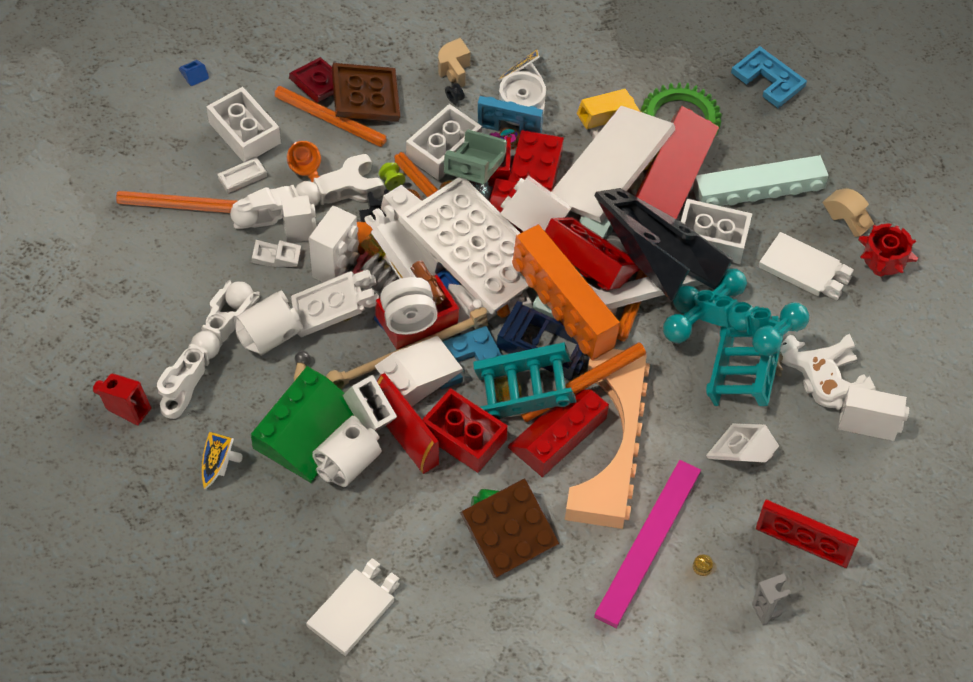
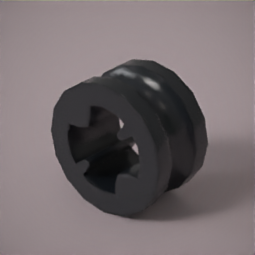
(454, 93)

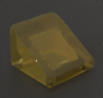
(371, 246)
(502, 389)

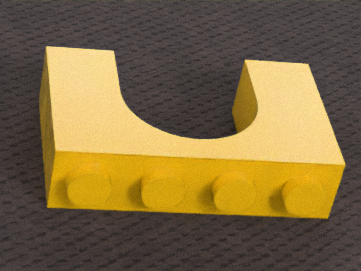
(599, 109)

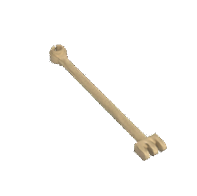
(477, 319)

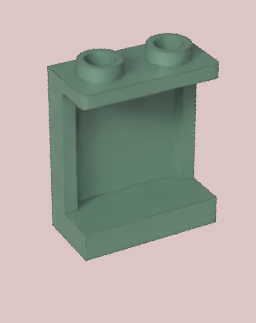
(476, 157)

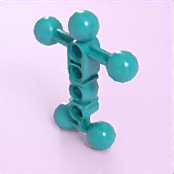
(722, 310)

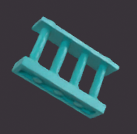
(522, 361)
(763, 370)

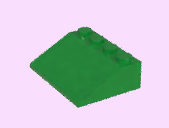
(301, 422)

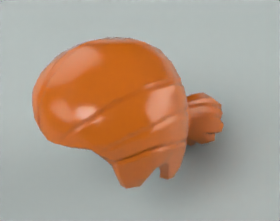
(304, 159)

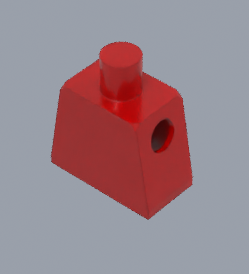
(123, 397)

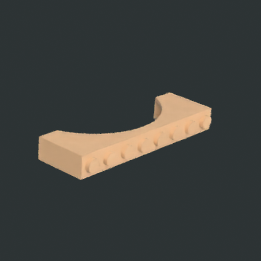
(605, 496)

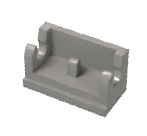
(767, 596)

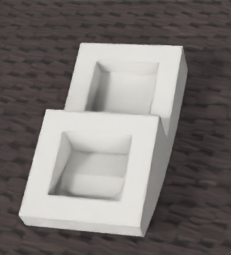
(279, 255)

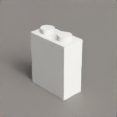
(533, 205)
(369, 404)
(873, 413)

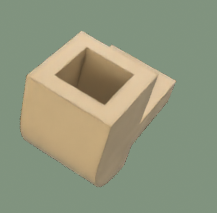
(452, 60)
(851, 207)

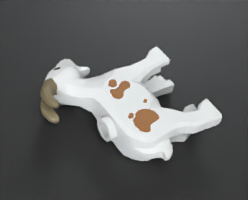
(822, 370)

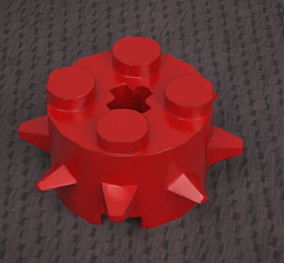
(887, 249)

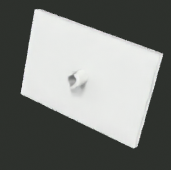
(469, 241)

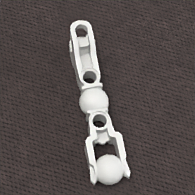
(265, 205)
(205, 345)

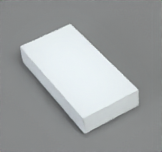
(242, 175)

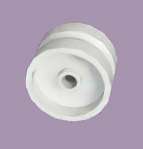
(523, 89)
(408, 305)

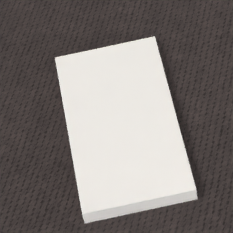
(612, 160)

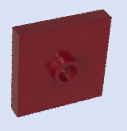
(314, 79)

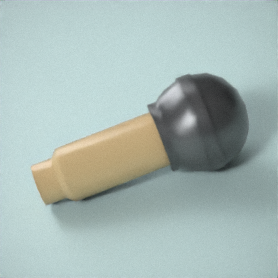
(302, 360)

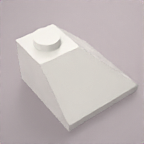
(745, 443)

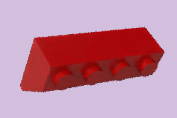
(591, 253)
(559, 431)

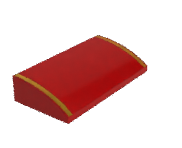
(410, 429)

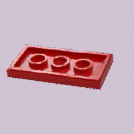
(806, 533)

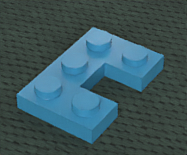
(785, 81)
(493, 111)
(474, 343)

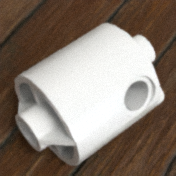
(267, 324)
(346, 452)

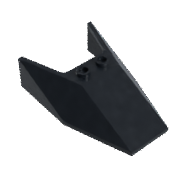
(662, 244)

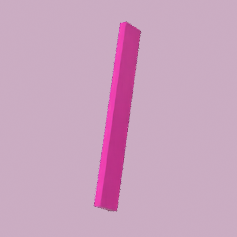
(647, 544)

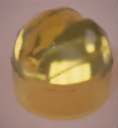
(701, 567)

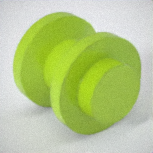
(390, 174)

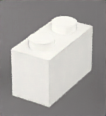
(298, 218)

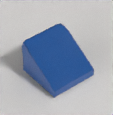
(194, 72)

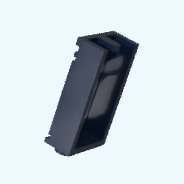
(516, 325)

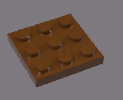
(365, 92)
(509, 528)

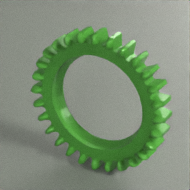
(663, 96)

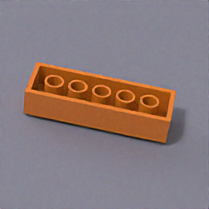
(565, 292)

